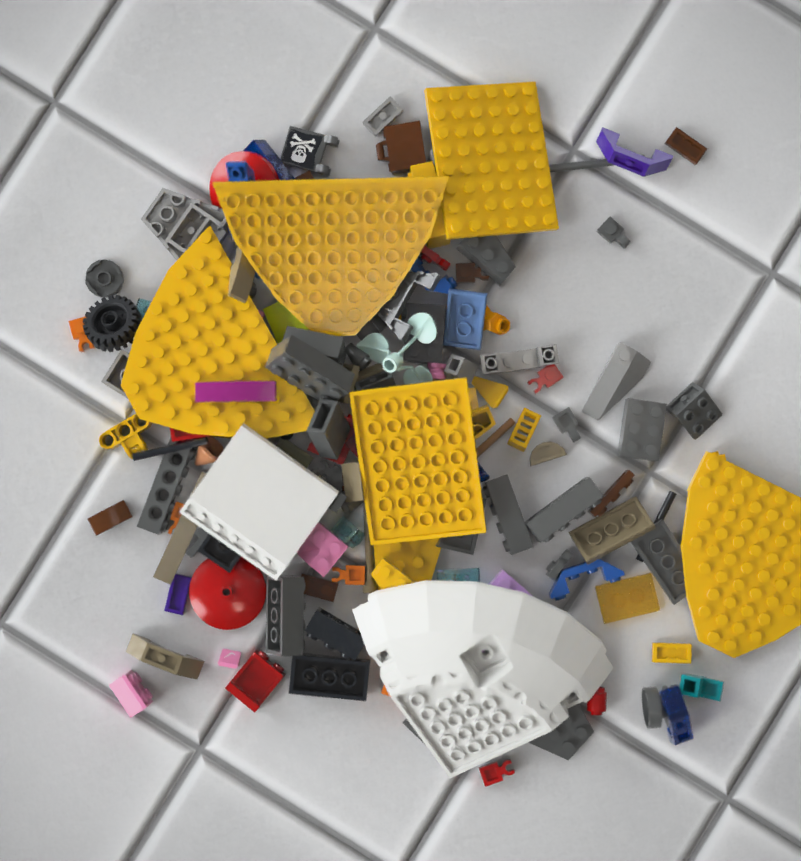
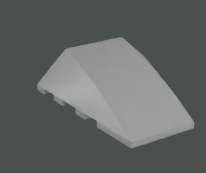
(181, 220)

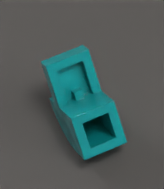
(701, 686)

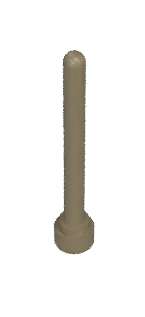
(369, 585)

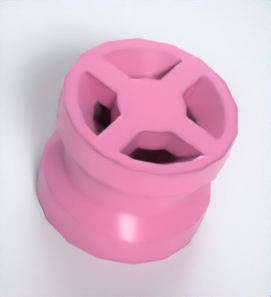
(437, 370)

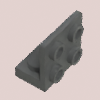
(694, 410)

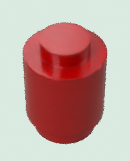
(598, 702)

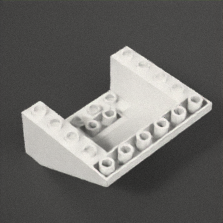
(259, 501)

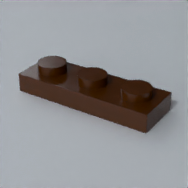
(612, 493)

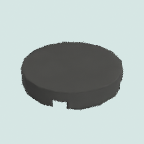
(104, 278)

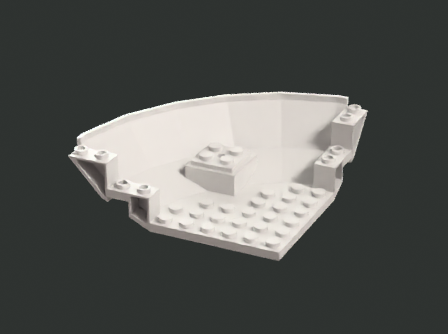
(471, 701)

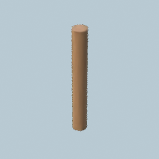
(495, 436)

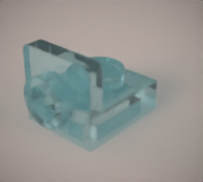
(348, 532)

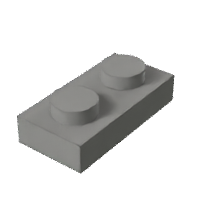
(382, 116)

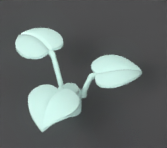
(377, 347)

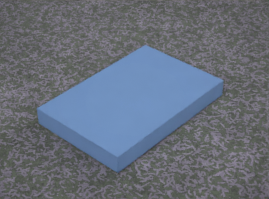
(465, 319)

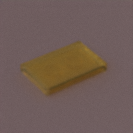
(627, 598)

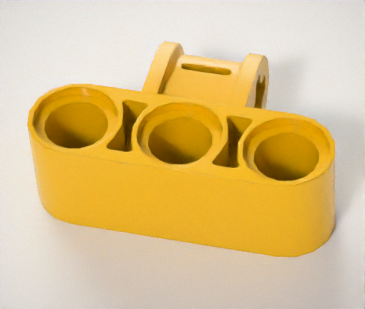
(129, 441)

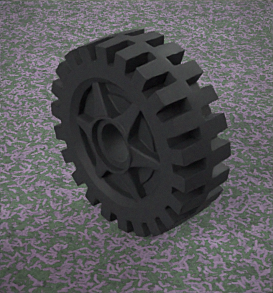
(112, 323)

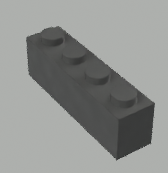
(509, 515)

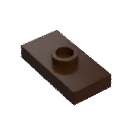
(685, 146)

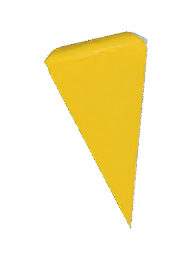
(490, 391)

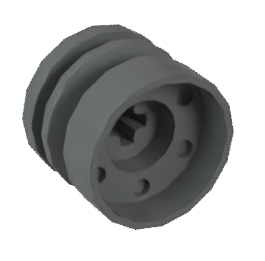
(652, 707)

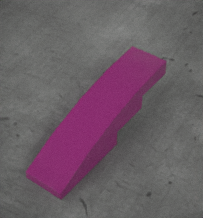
(236, 391)

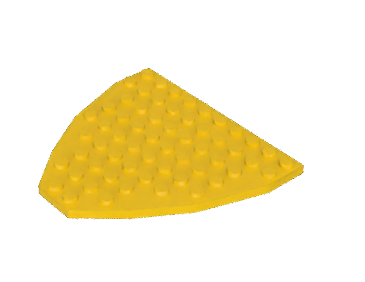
(740, 557)

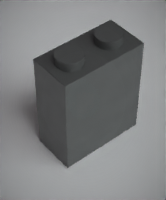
(328, 429)

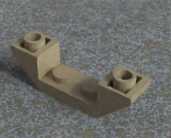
(163, 658)

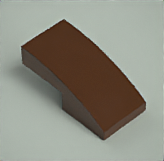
(109, 517)

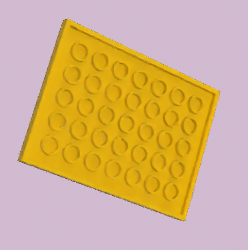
(494, 159)
(418, 461)

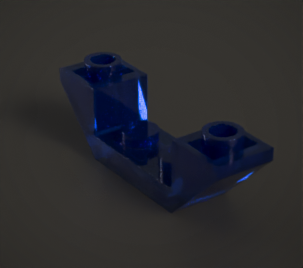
(678, 716)

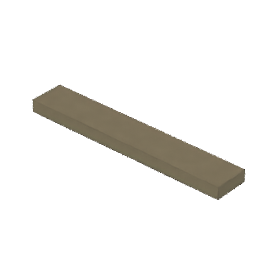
(177, 546)

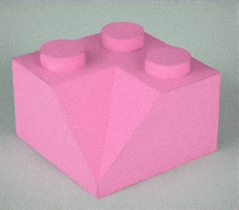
(322, 549)

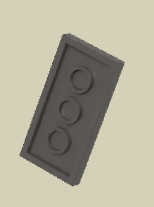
(664, 560)

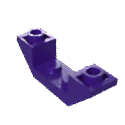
(630, 160)

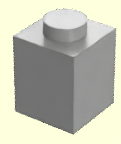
(461, 367)

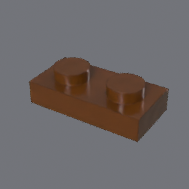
(320, 587)

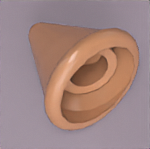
(208, 453)

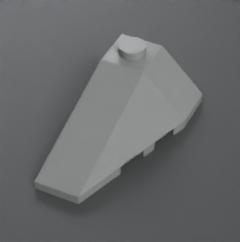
(619, 376)

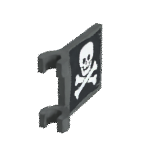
(306, 150)

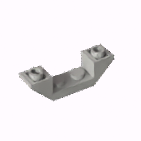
(519, 360)

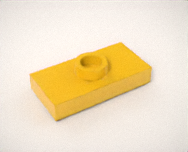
(671, 652)

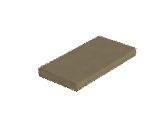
(612, 530)

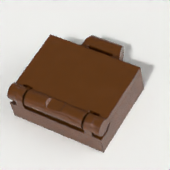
(403, 145)

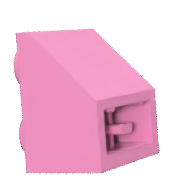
(132, 693)

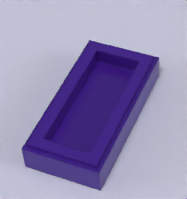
(178, 594)

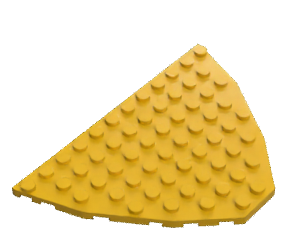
(332, 244)
(206, 336)

